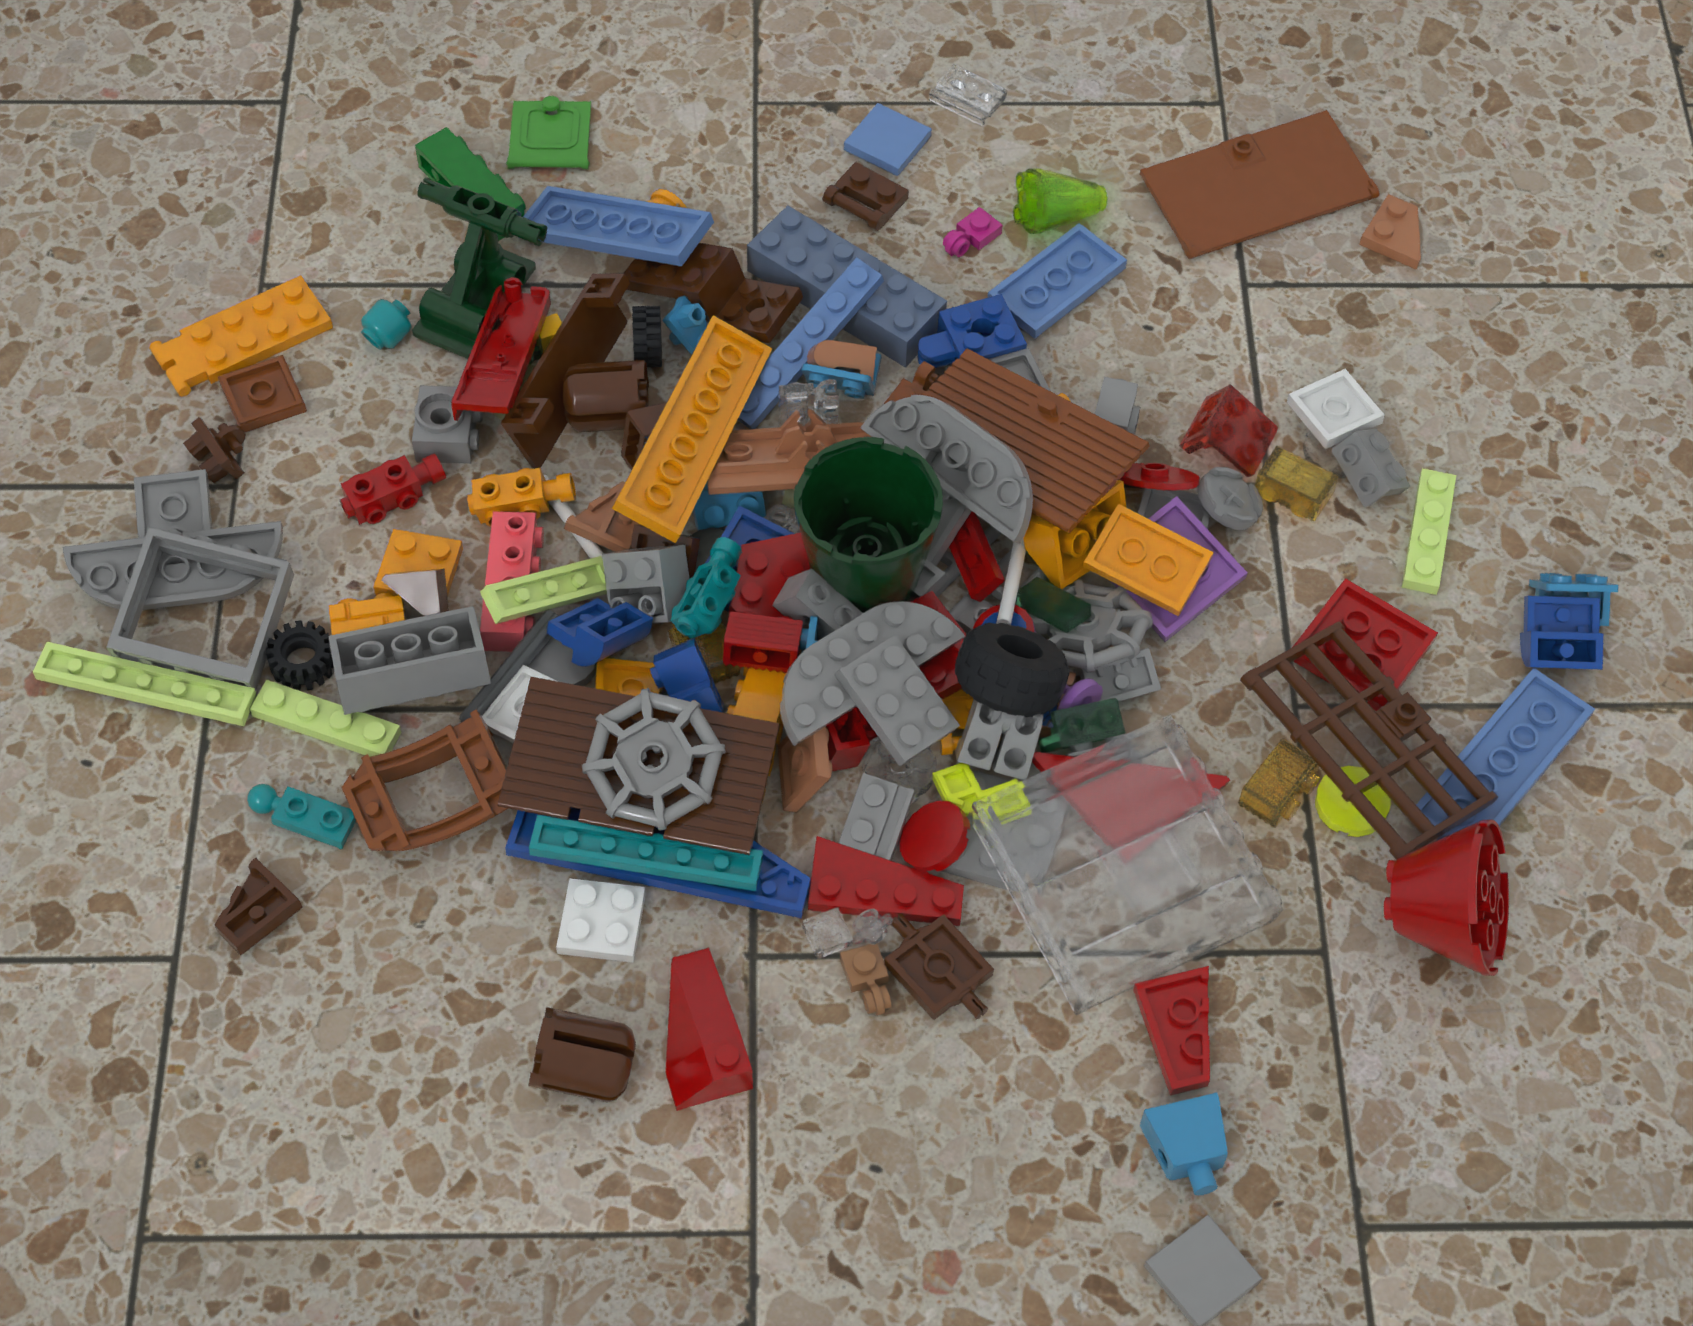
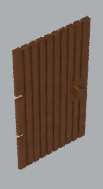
(555, 740)

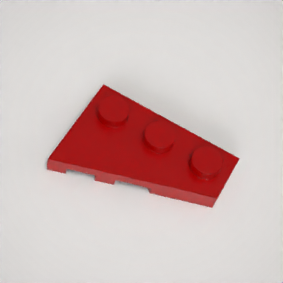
(1177, 1024)

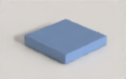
(887, 139)

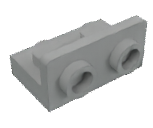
(1125, 677)

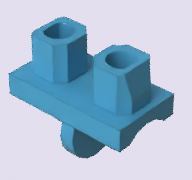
(686, 323)

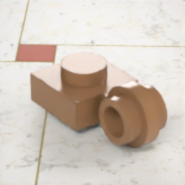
(867, 970)

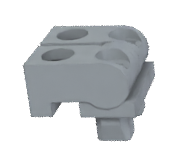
(982, 736)

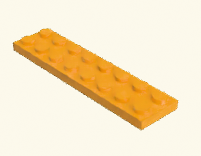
(692, 430)

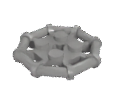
(1103, 628)
(674, 766)

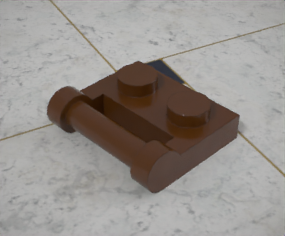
(869, 189)

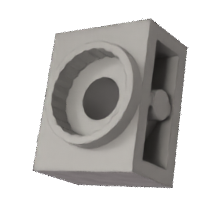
(1117, 403)
(438, 431)

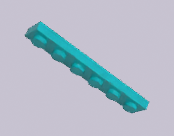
(643, 854)

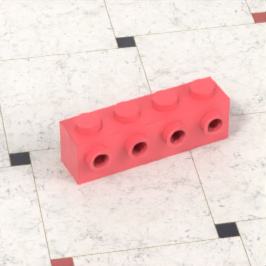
(510, 555)

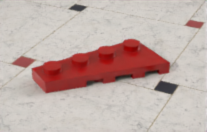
(864, 881)

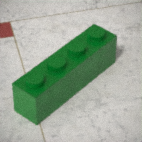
(451, 163)

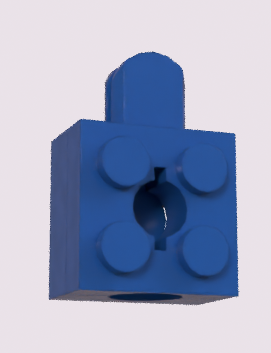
(959, 330)

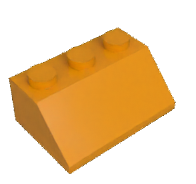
(1063, 553)

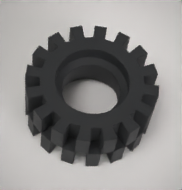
(647, 335)
(294, 639)

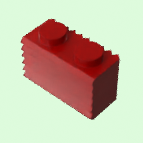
(761, 641)

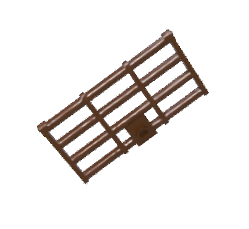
(1392, 725)

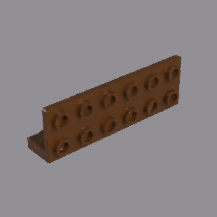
(582, 338)

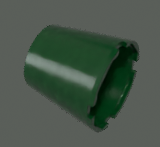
(868, 518)

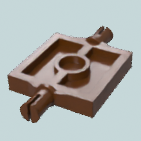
(938, 966)

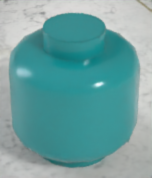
(386, 324)

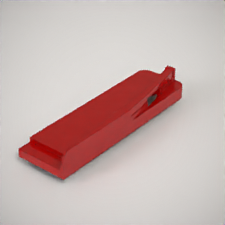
(502, 356)

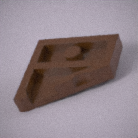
(256, 909)

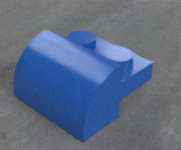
(599, 631)
(1562, 633)

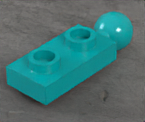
(304, 814)

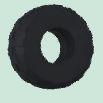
(1011, 669)

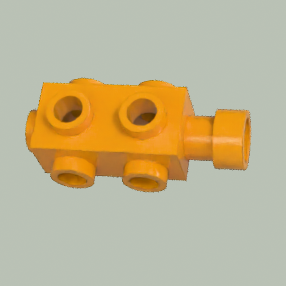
(518, 492)

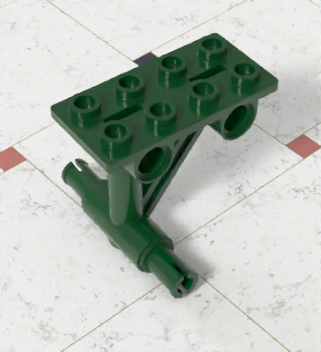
(481, 265)

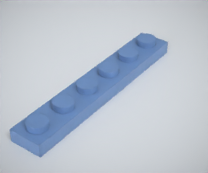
(819, 324)

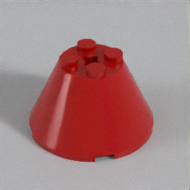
(1454, 897)

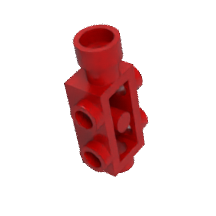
(388, 487)

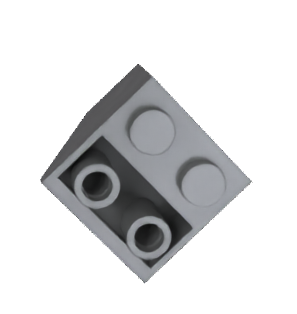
(647, 579)

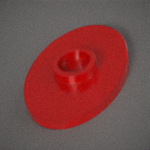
(1160, 477)

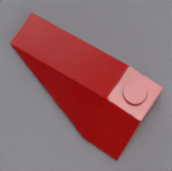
(703, 1038)

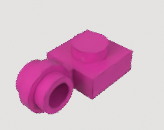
(975, 229)

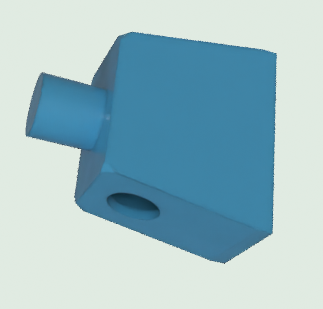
(1188, 1140)

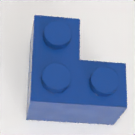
(686, 676)

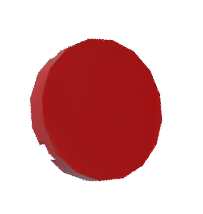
(934, 836)

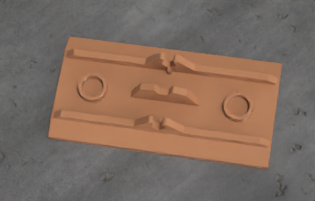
(775, 456)

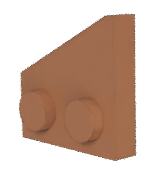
(1395, 232)
(602, 523)

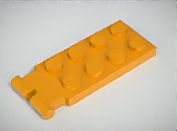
(242, 335)

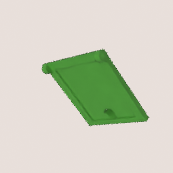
(549, 139)

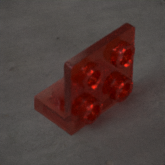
(1232, 428)

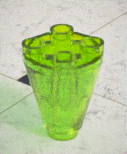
(1054, 200)

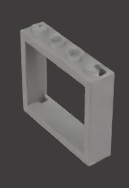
(206, 551)

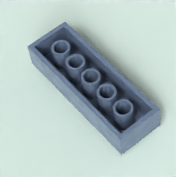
(811, 257)

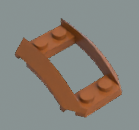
(376, 811)

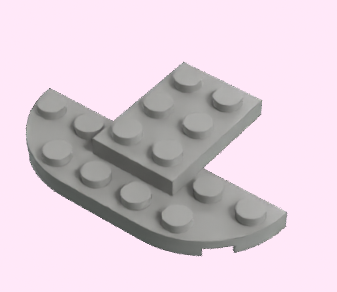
(970, 462)
(178, 503)
(874, 668)

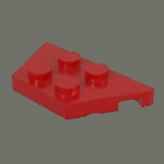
(764, 571)

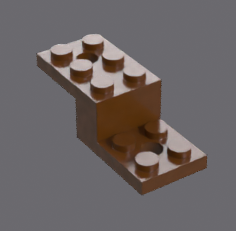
(719, 286)

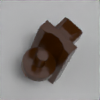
(220, 445)

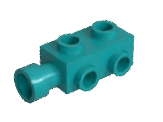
(716, 588)

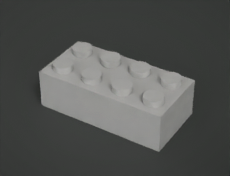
(409, 660)

